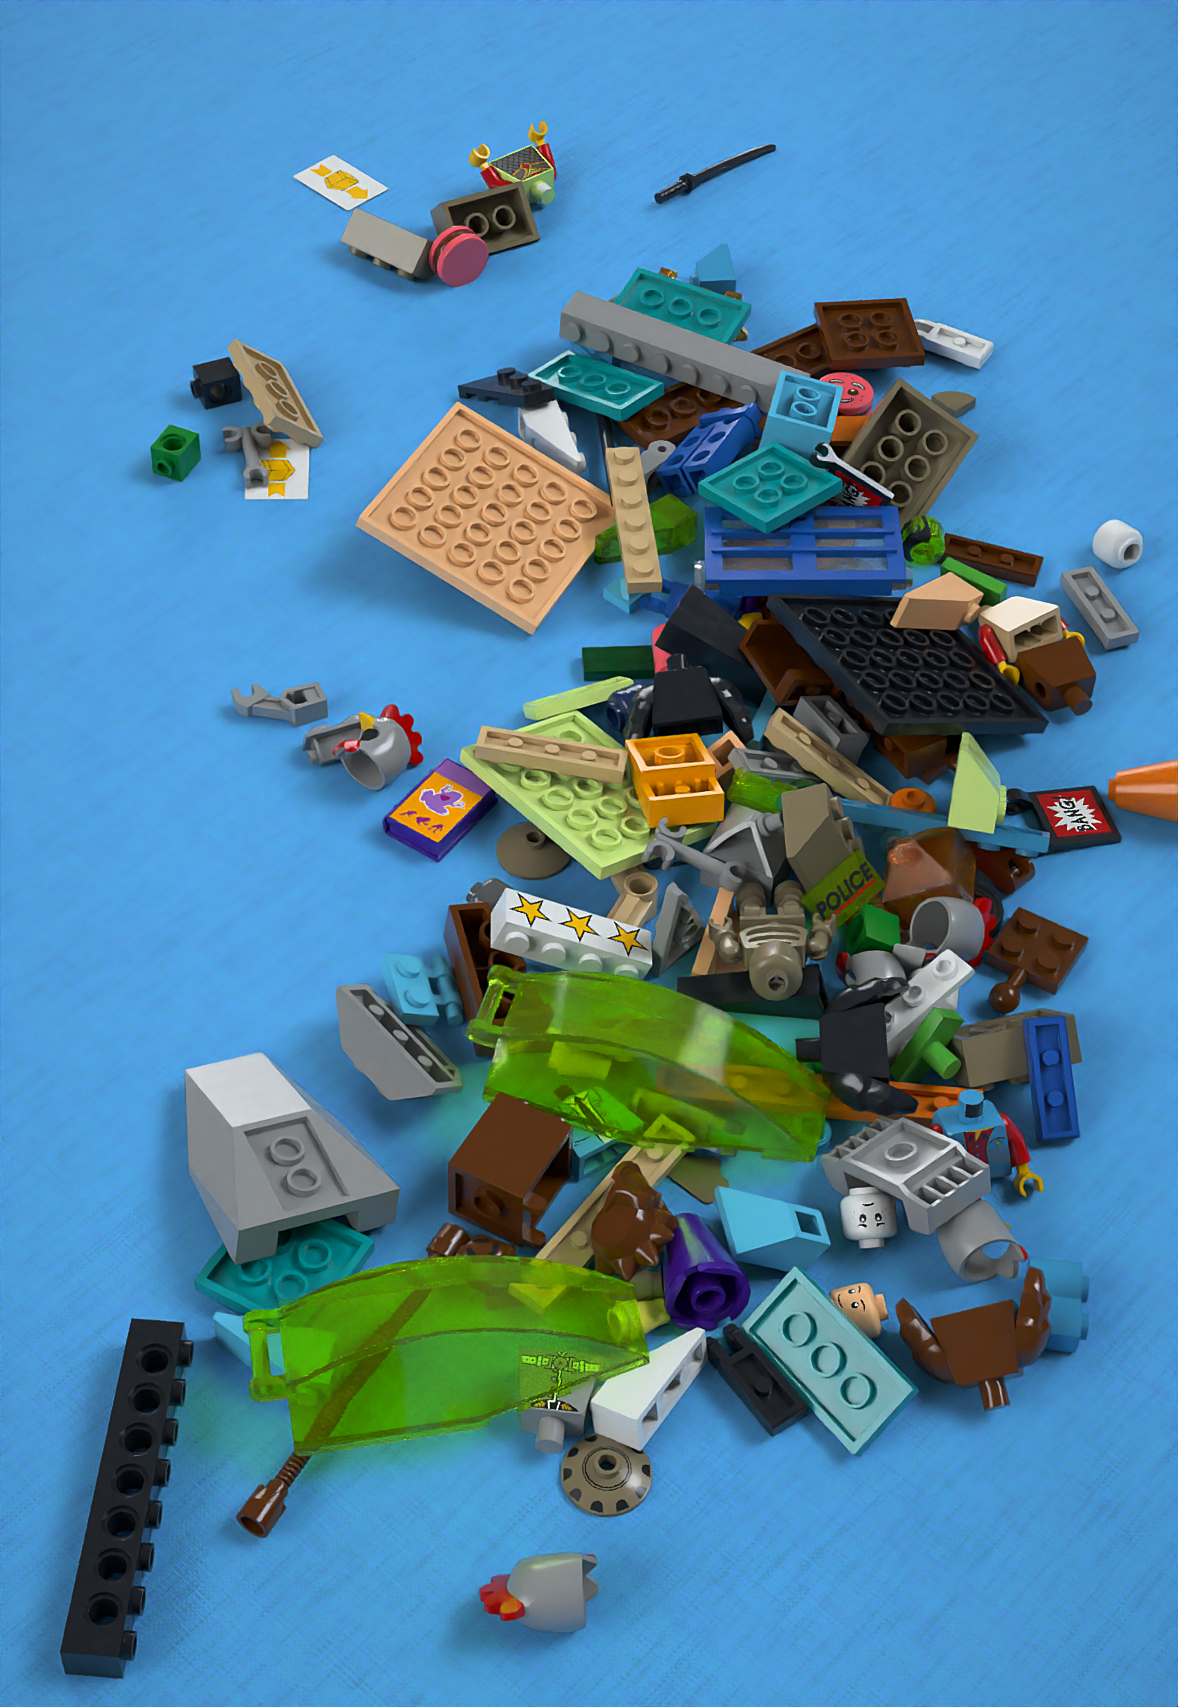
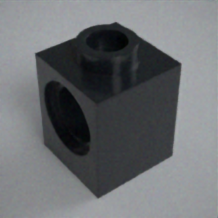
(216, 383)

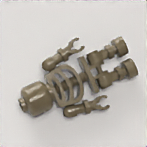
(773, 944)

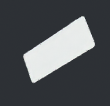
(909, 957)

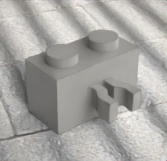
(832, 725)

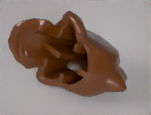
(630, 1225)

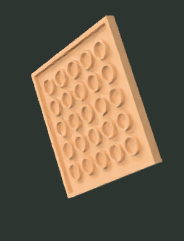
(491, 517)

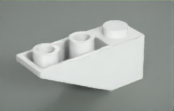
(548, 432)

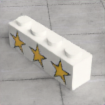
(568, 937)

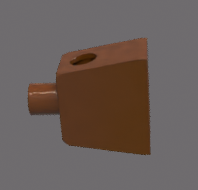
(1058, 675)

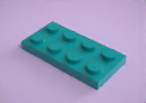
(684, 305)
(598, 385)
(829, 1361)

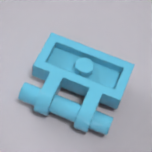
(411, 992)

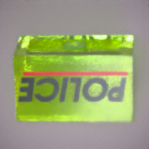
(843, 889)

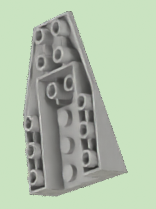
(275, 1158)

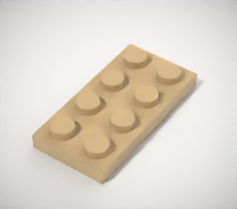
(275, 394)

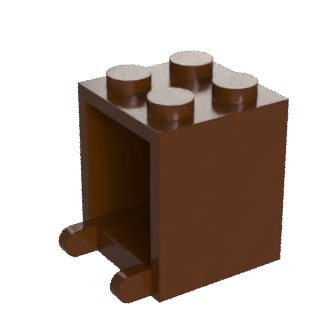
(510, 1170)

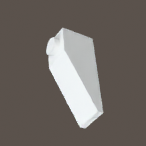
(638, 1401)

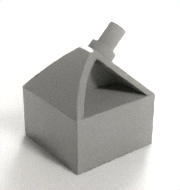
(754, 840)

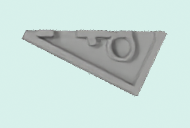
(676, 930)

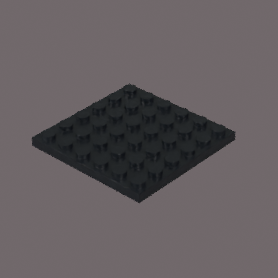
(905, 676)

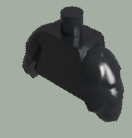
(687, 703)
(856, 1050)

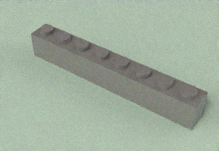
(671, 350)

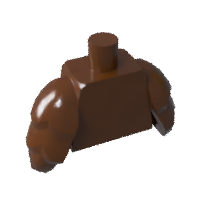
(982, 1343)

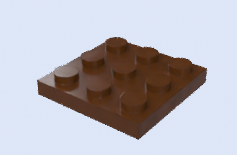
(868, 334)

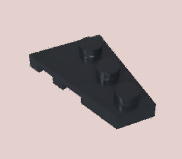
(510, 388)

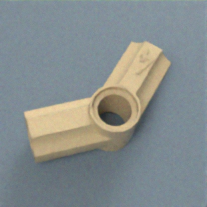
(637, 896)

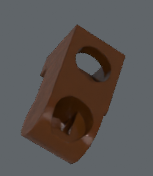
(1004, 867)

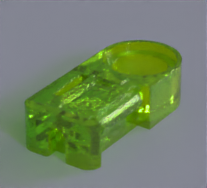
(756, 791)

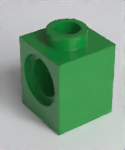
(175, 453)
(872, 930)

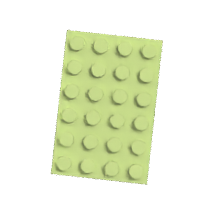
(585, 817)

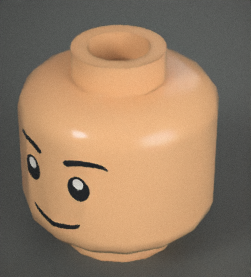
(862, 1307)

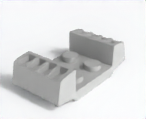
(913, 1164)

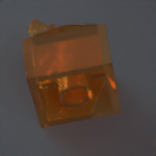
(927, 867)

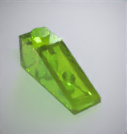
(672, 525)

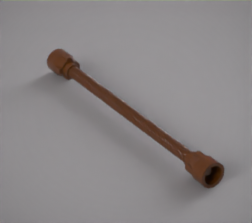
(267, 1502)

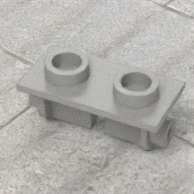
(324, 739)

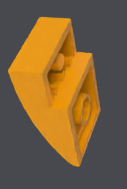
(675, 780)

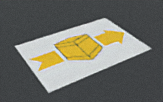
(340, 182)
(287, 471)

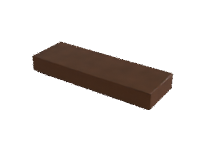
(994, 559)

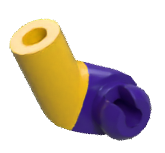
(748, 611)

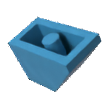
(715, 271)

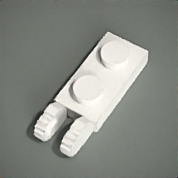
(953, 343)

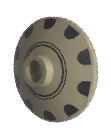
(605, 1491)

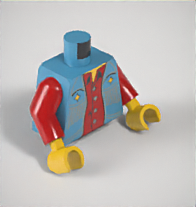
(987, 1136)

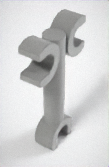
(249, 438)
(670, 845)

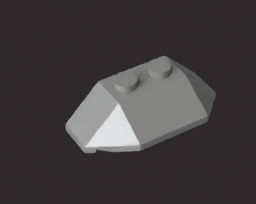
(391, 1053)

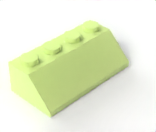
(976, 794)

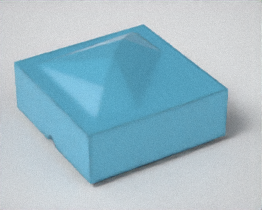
(617, 595)

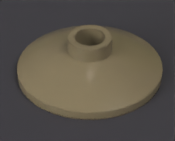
(530, 853)

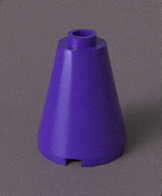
(701, 1278)

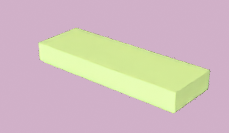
(574, 698)

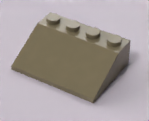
(910, 449)

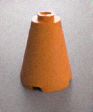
(1147, 790)

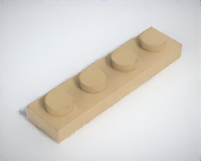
(551, 754)
(823, 760)

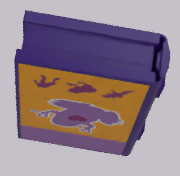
(440, 810)

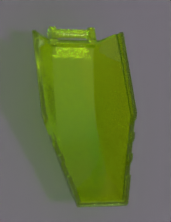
(646, 1065)
(440, 1346)

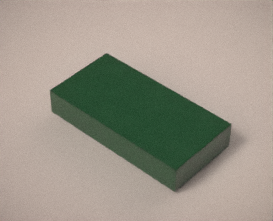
(615, 661)

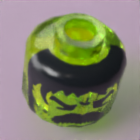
(923, 538)

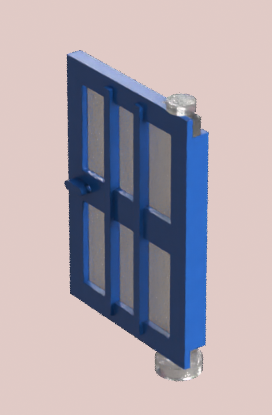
(813, 554)

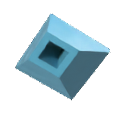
(771, 1230)

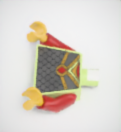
(530, 165)

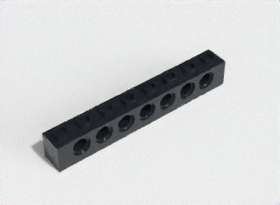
(103, 1649)

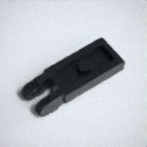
(756, 1381)

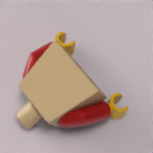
(1019, 626)

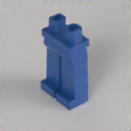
(709, 448)

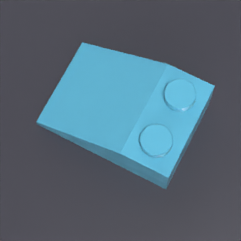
(801, 413)

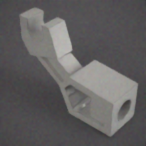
(296, 705)

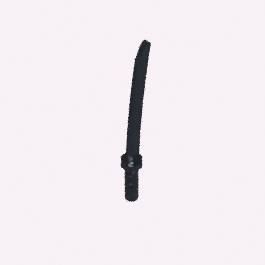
(688, 182)

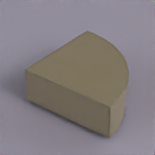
(954, 402)

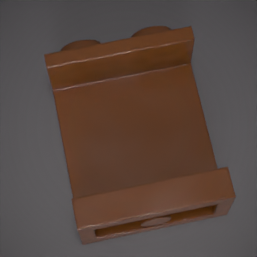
(784, 664)

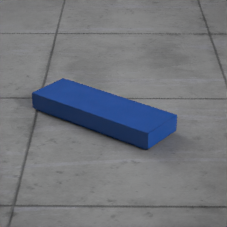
(1051, 1078)

